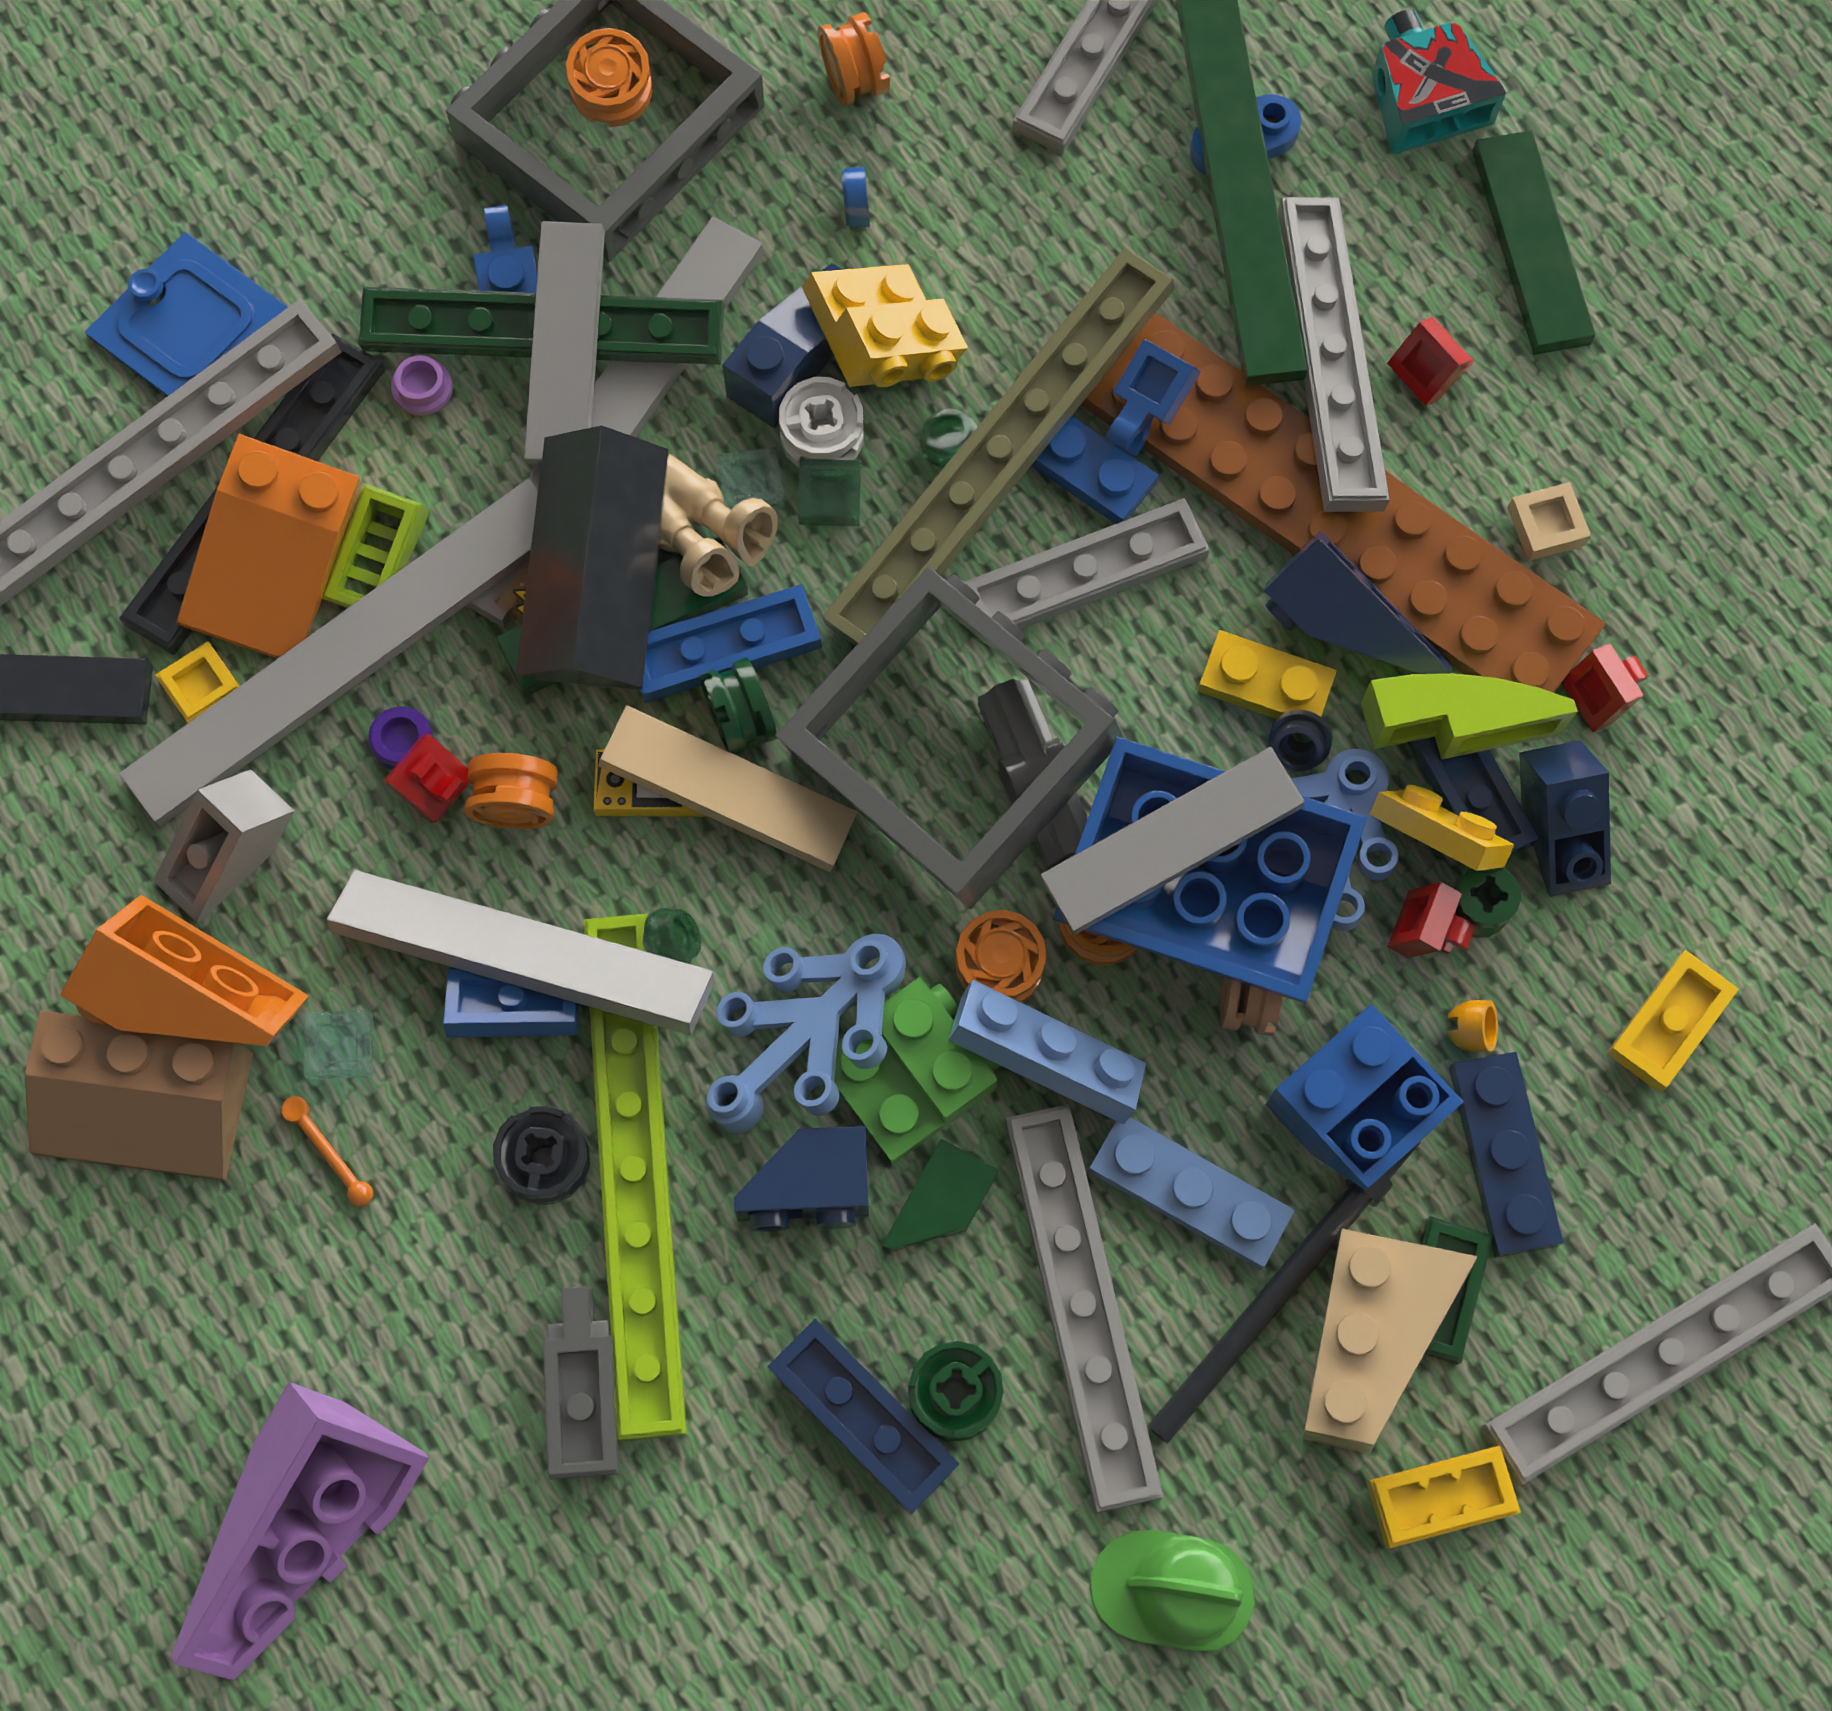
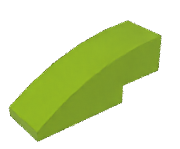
(1462, 712)

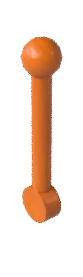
(297, 1111)

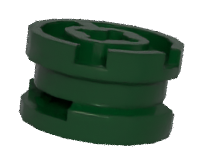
(738, 706)
(955, 1391)

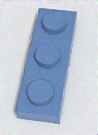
(1047, 1052)
(1191, 1191)

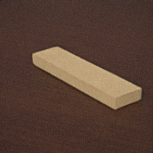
(727, 788)

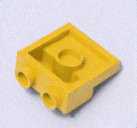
(884, 325)

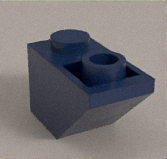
(1570, 812)
(810, 1177)

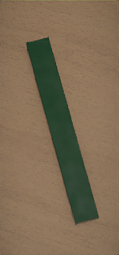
(1241, 192)

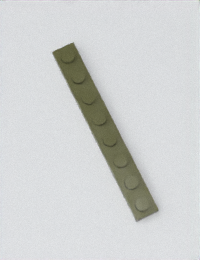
(1005, 442)

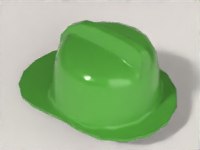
(1172, 1590)

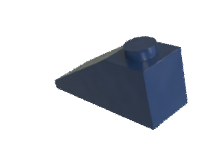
(775, 356)
(1343, 607)

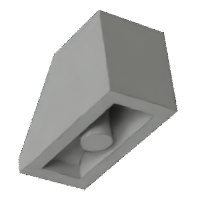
(222, 841)

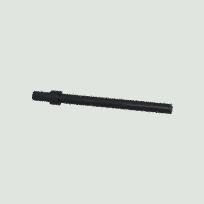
(1269, 1303)

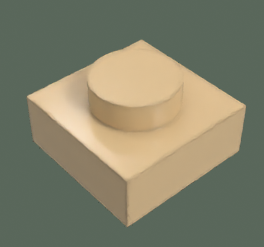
(1549, 521)

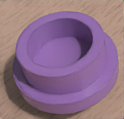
(421, 385)

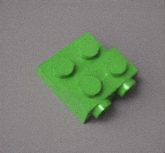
(921, 1079)

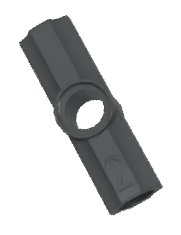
(1024, 752)

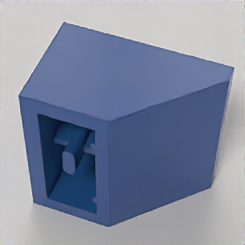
(1363, 1099)

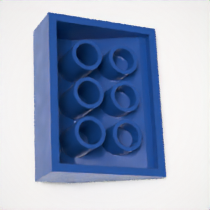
(1246, 913)

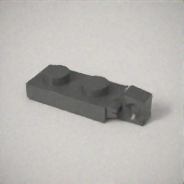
(580, 1391)

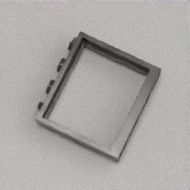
(663, 172)
(1038, 803)

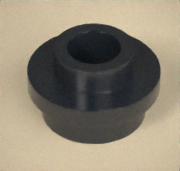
(1295, 754)

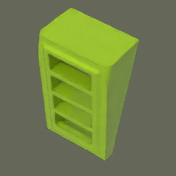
(370, 502)

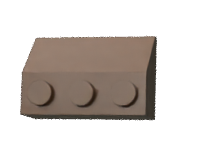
(133, 1097)

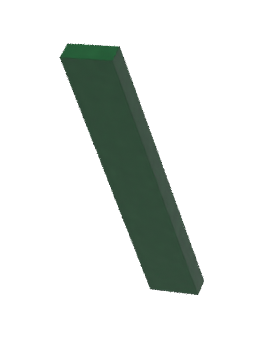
(504, 325)

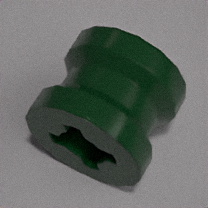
(1479, 909)

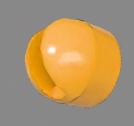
(1476, 1026)

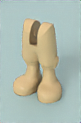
(745, 529)

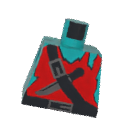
(1432, 83)

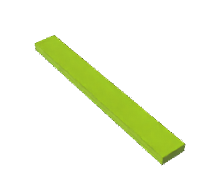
(636, 1212)

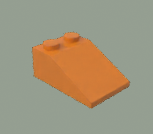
(268, 548)
(174, 980)

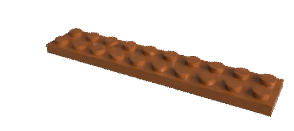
(1442, 576)

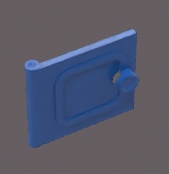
(199, 320)

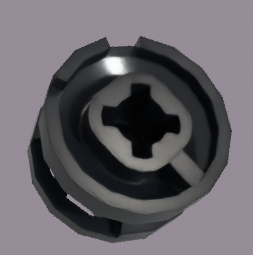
(541, 1155)

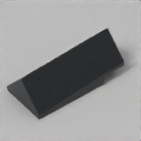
(593, 559)

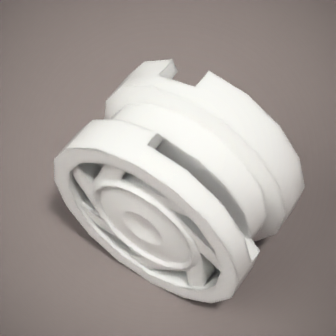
(821, 421)

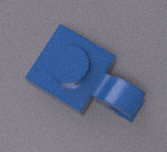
(505, 266)
(1153, 387)

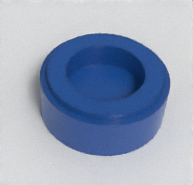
(855, 197)

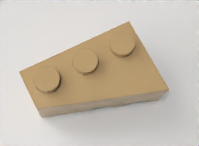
(1375, 1331)

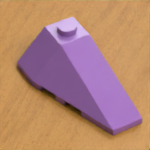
(301, 1501)

